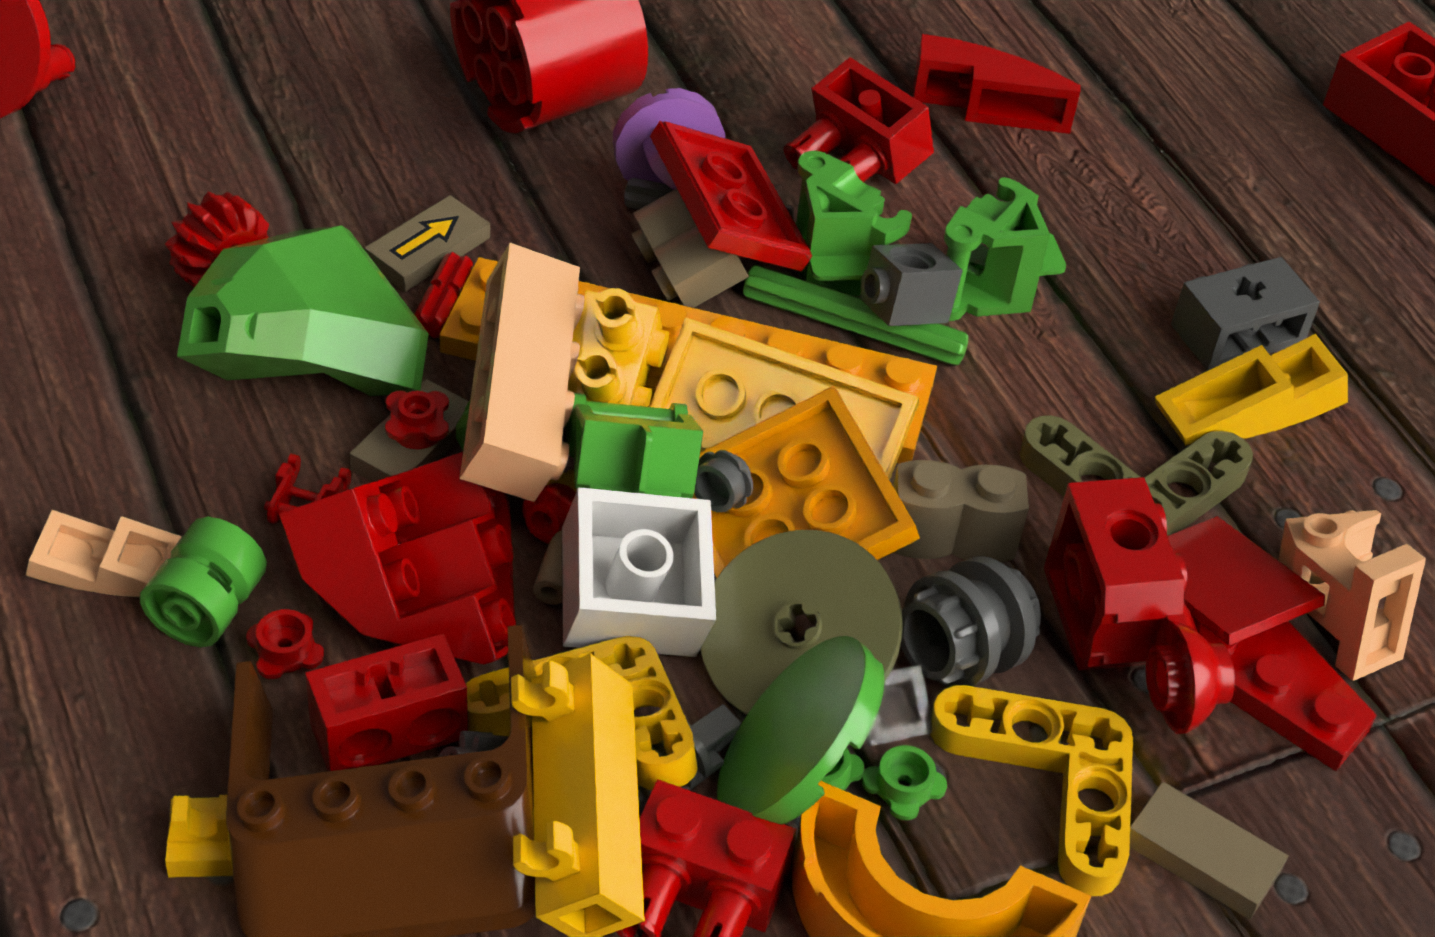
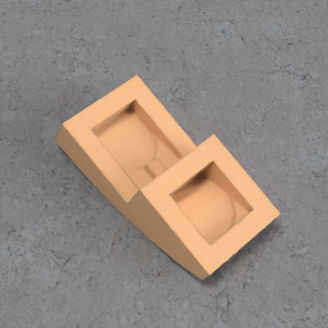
(99, 558)

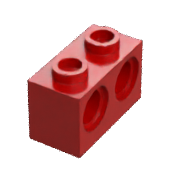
(387, 704)

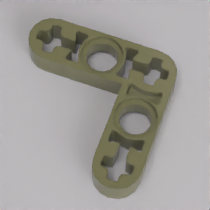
(1063, 454)

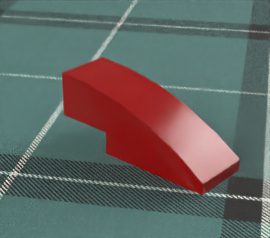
(993, 85)

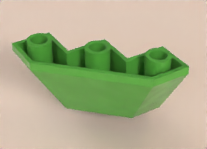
(300, 309)

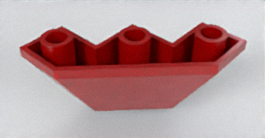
(413, 558)

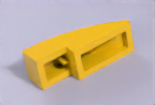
(1257, 392)

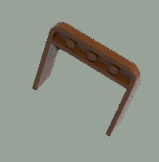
(382, 844)

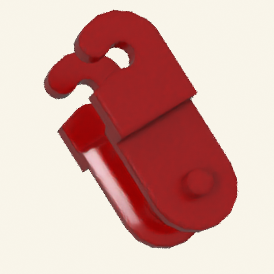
(285, 490)

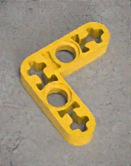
(637, 663)
(1079, 762)

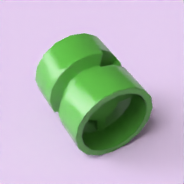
(203, 582)

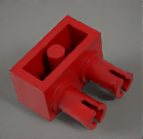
(868, 119)
(709, 860)

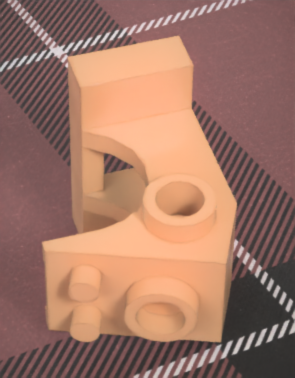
(1338, 561)

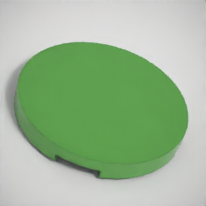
(802, 730)

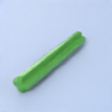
(852, 315)

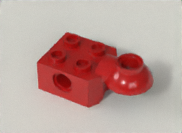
(1125, 599)

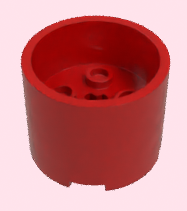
(549, 55)

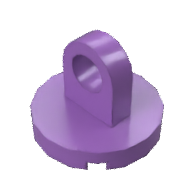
(632, 133)

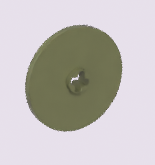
(789, 576)

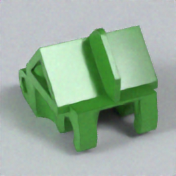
(841, 222)
(1018, 252)
(634, 447)

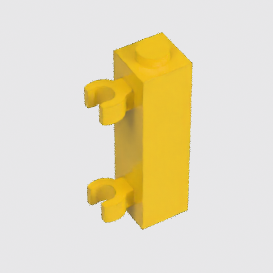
(583, 798)

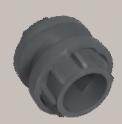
(970, 621)

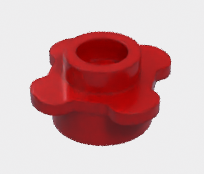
(417, 418)
(282, 629)

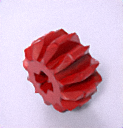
(209, 229)

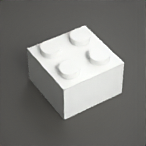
(638, 570)

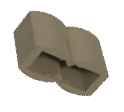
(686, 262)
(963, 509)

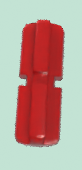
(443, 292)

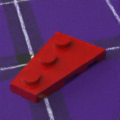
(1296, 693)

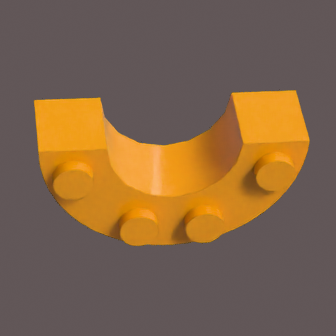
(852, 891)

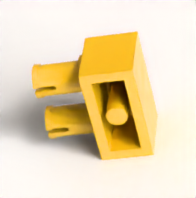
(617, 348)

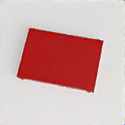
(1237, 584)

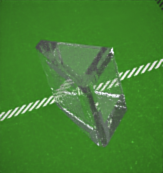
(903, 708)

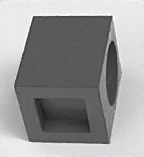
(910, 284)

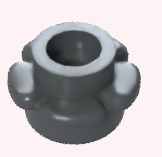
(723, 480)

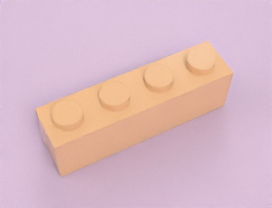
(523, 374)

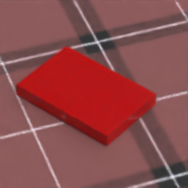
(730, 196)

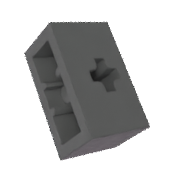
(1244, 309)

